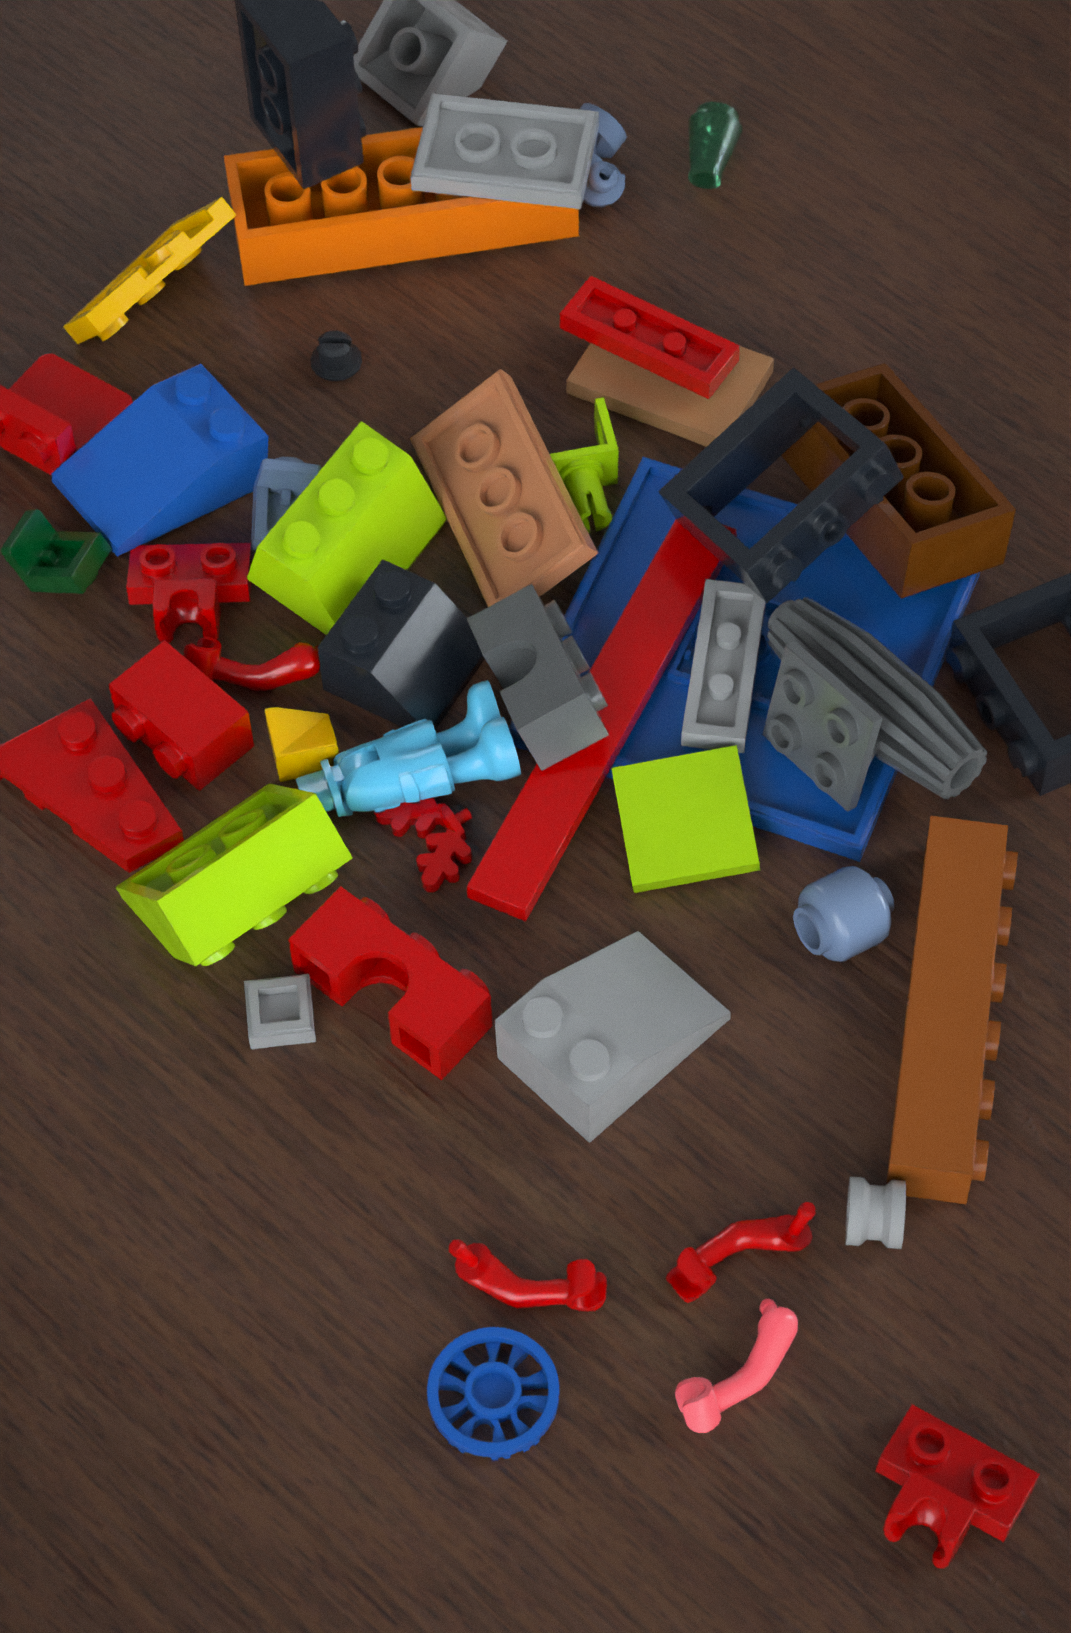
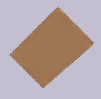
(664, 404)

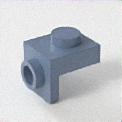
(275, 490)

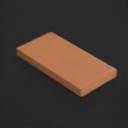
(502, 492)

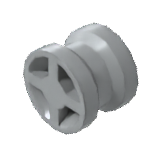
(875, 1212)

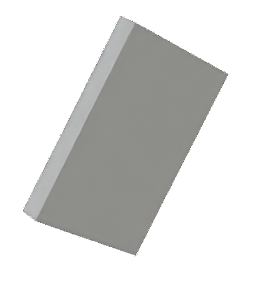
(505, 151)

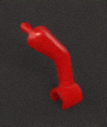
(289, 667)
(781, 1233)
(482, 1269)

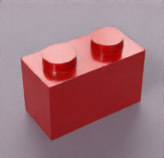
(180, 716)

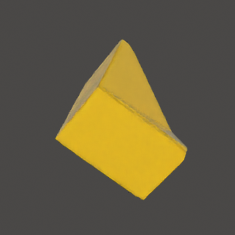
(300, 741)

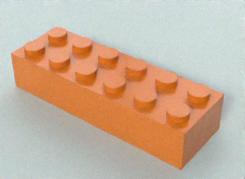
(368, 215)

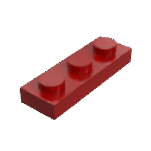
(649, 337)

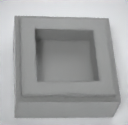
(279, 1011)

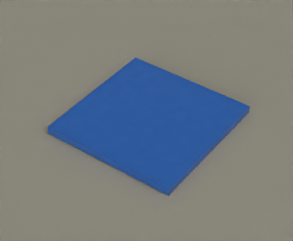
(840, 579)

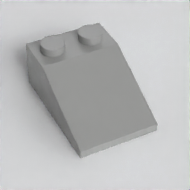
(606, 1031)

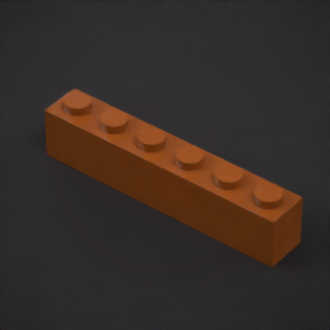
(949, 1008)

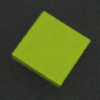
(685, 819)

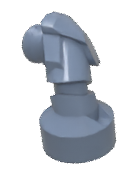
(604, 180)

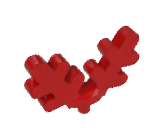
(443, 846)

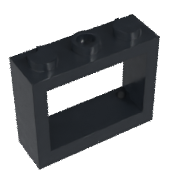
(747, 451)
(997, 694)

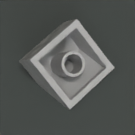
(425, 50)

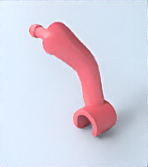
(704, 1403)

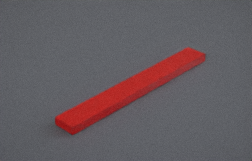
(627, 674)

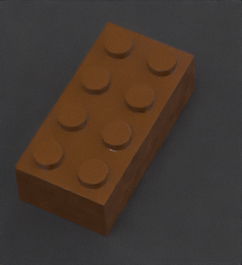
(942, 514)

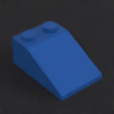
(164, 461)

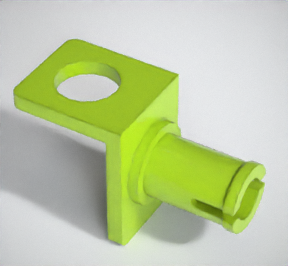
(591, 468)

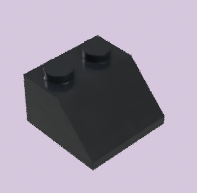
(400, 649)

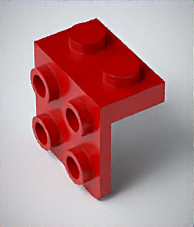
(55, 411)

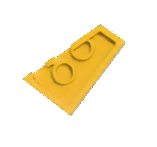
(145, 274)

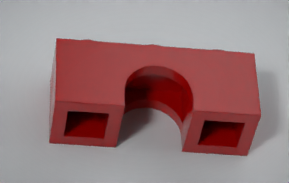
(356, 945)

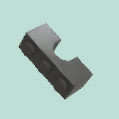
(541, 675)

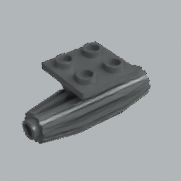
(852, 700)

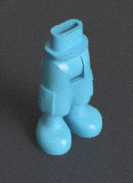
(418, 762)

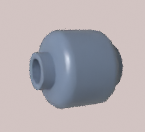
(844, 914)

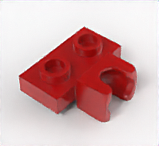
(188, 583)
(950, 1484)

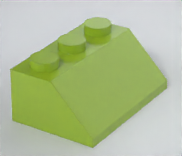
(350, 517)
(237, 873)

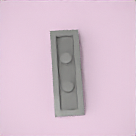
(723, 666)

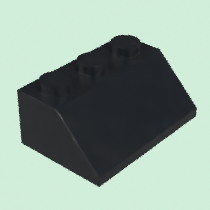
(302, 85)

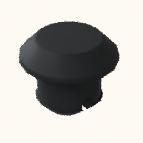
(335, 356)

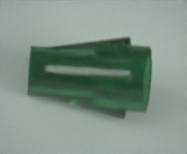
(712, 139)

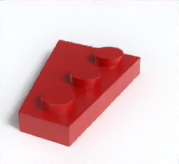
(92, 784)

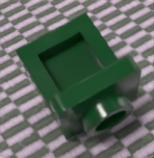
(52, 558)

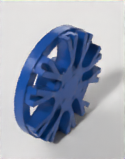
(493, 1392)

